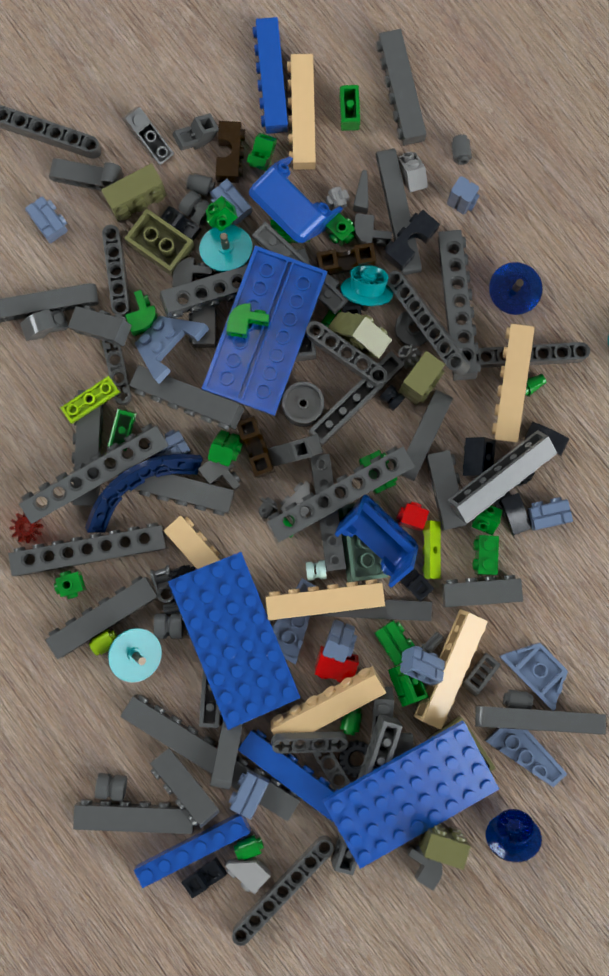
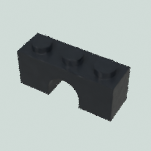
(421, 227)

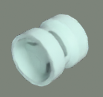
(320, 570)

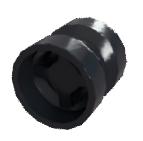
(391, 393)

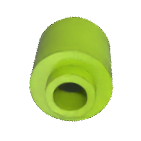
(101, 643)

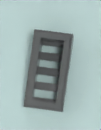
(361, 199)
(475, 670)

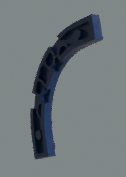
(133, 477)

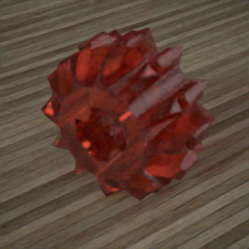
(23, 534)

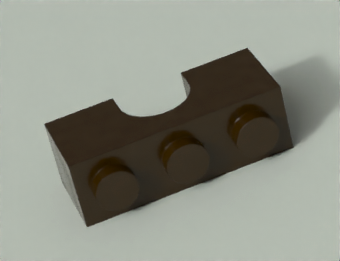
(230, 135)
(343, 262)
(256, 447)

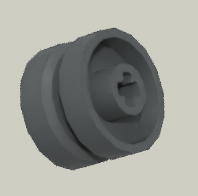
(302, 393)

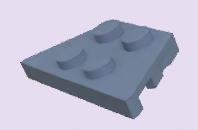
(538, 671)

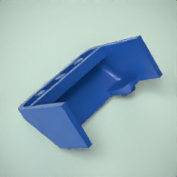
(288, 205)
(382, 536)

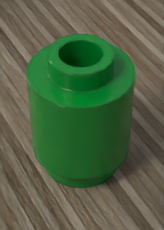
(351, 722)
(248, 847)

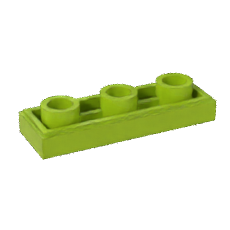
(80, 407)
(432, 550)

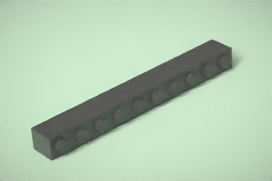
(202, 751)

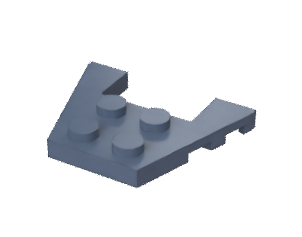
(160, 340)

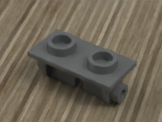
(267, 507)

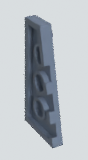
(292, 630)
(527, 752)

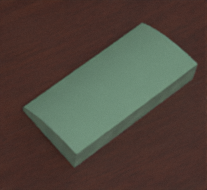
(359, 558)

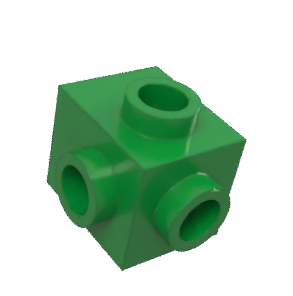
(221, 214)
(340, 230)
(488, 520)
(76, 584)

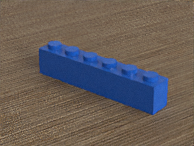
(271, 75)
(287, 771)
(192, 849)

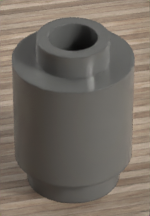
(461, 149)
(200, 184)
(518, 699)

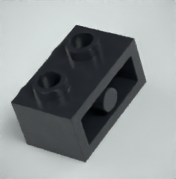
(478, 455)

